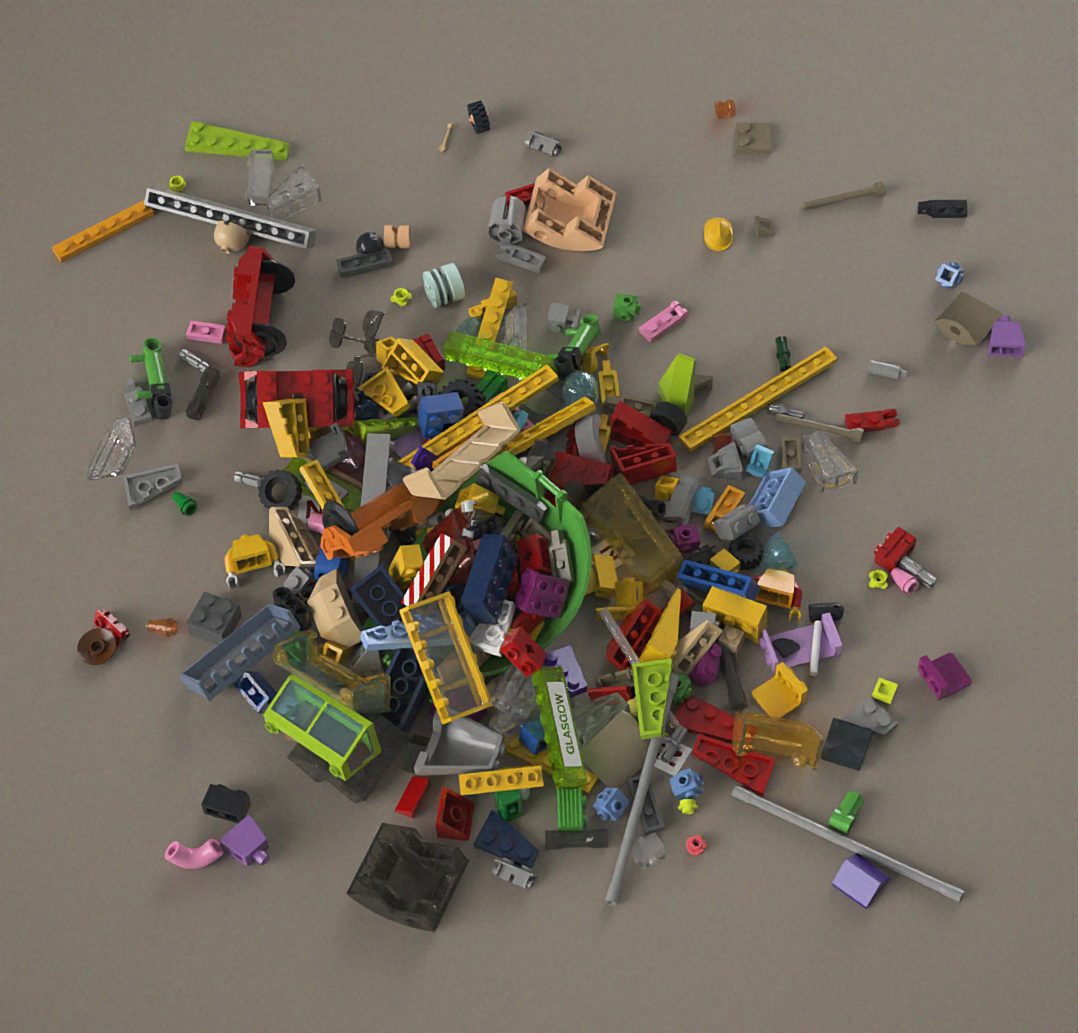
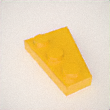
(386, 392)

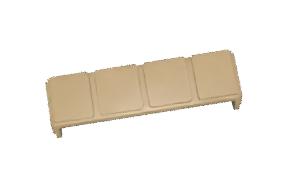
(446, 478)

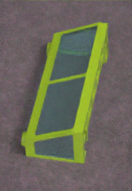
(323, 727)

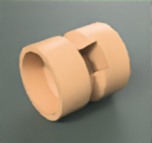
(397, 236)

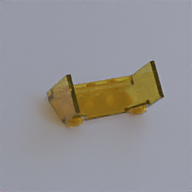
(777, 737)

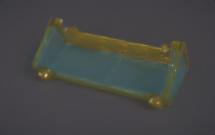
(307, 661)

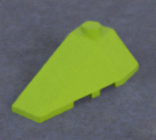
(679, 383)
(394, 426)

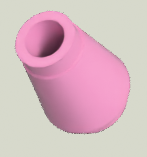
(904, 580)

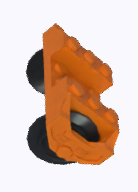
(362, 530)

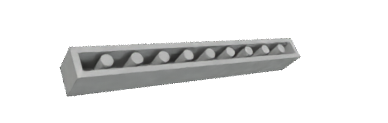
(213, 212)
(374, 484)

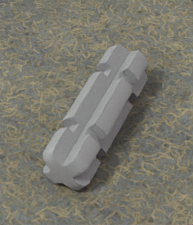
(193, 360)
(247, 478)

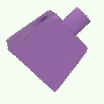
(1006, 338)
(246, 843)

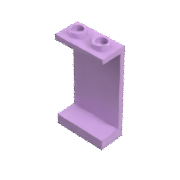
(829, 646)

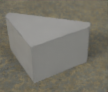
(365, 660)

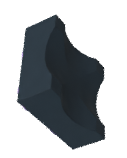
(846, 744)

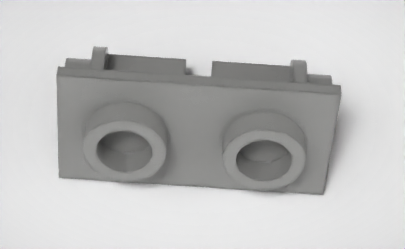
(550, 144)
(507, 869)

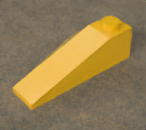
(665, 634)

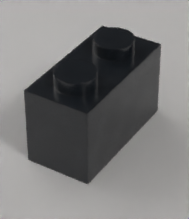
(226, 803)

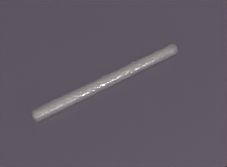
(629, 653)

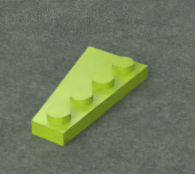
(651, 692)

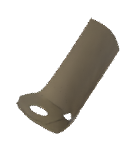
(967, 320)
(617, 750)

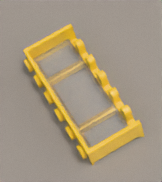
(446, 657)

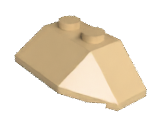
(292, 538)
(334, 611)

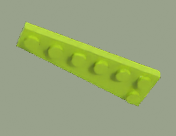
(223, 141)

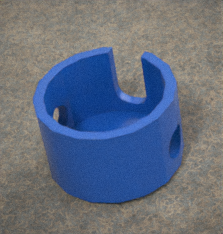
(325, 566)

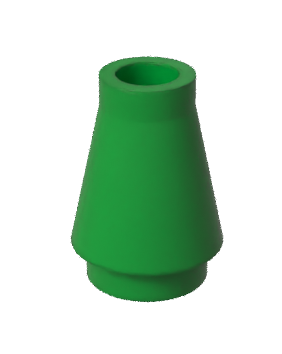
(185, 503)

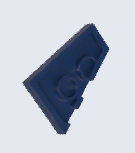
(504, 841)

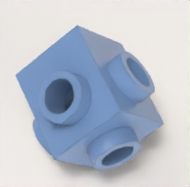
(944, 277)
(687, 784)
(610, 804)

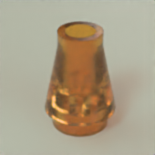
(165, 627)

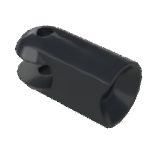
(816, 610)

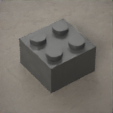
(213, 618)

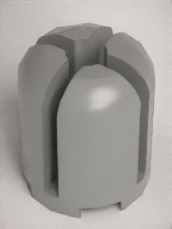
(506, 220)

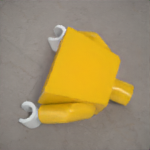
(480, 498)
(250, 554)

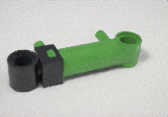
(570, 357)
(159, 388)

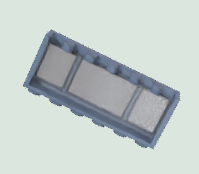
(239, 651)

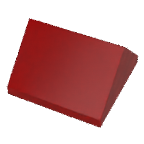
(454, 816)

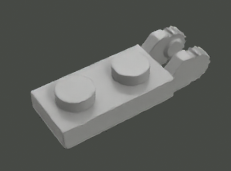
(521, 257)

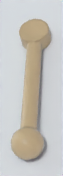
(442, 148)

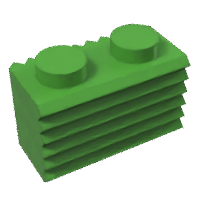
(571, 810)

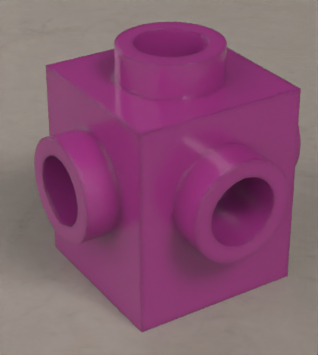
(686, 538)

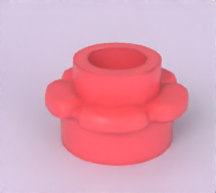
(696, 850)

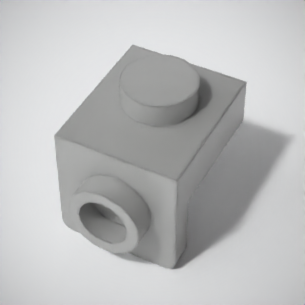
(299, 579)

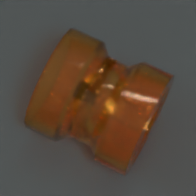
(725, 108)

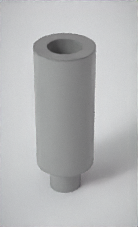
(886, 370)

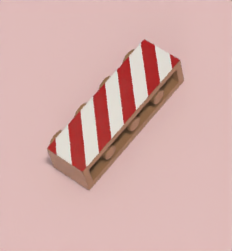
(435, 570)

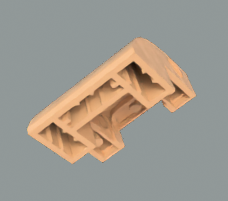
(569, 213)

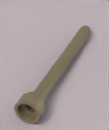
(876, 189)
(854, 434)

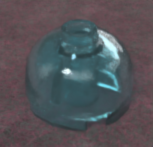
(579, 385)
(778, 553)

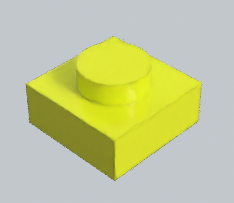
(884, 690)

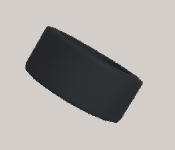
(668, 410)

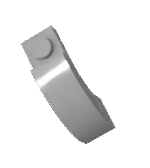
(588, 438)

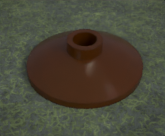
(95, 639)

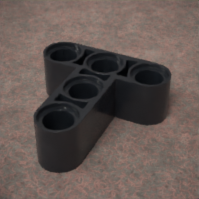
(296, 604)

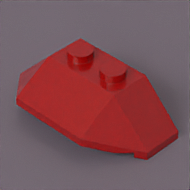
(637, 629)

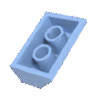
(777, 496)

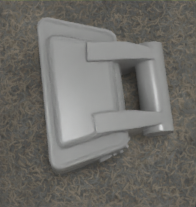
(729, 463)

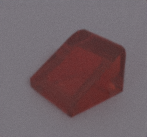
(720, 441)

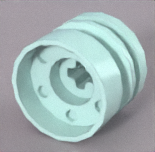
(443, 285)

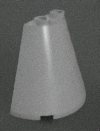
(460, 749)

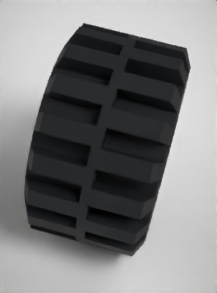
(466, 389)

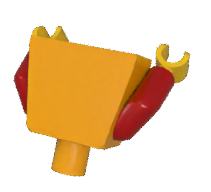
(779, 589)

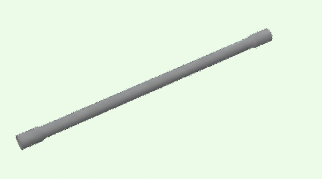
(615, 885)
(944, 888)

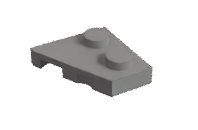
(872, 716)

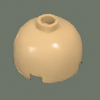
(230, 237)

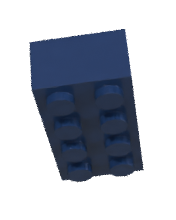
(489, 579)
(380, 597)
(407, 689)

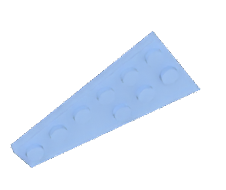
(396, 635)

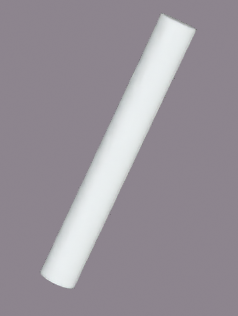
(815, 648)

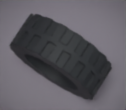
(270, 480)

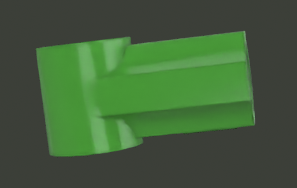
(844, 816)

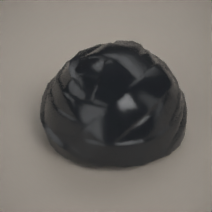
(369, 243)

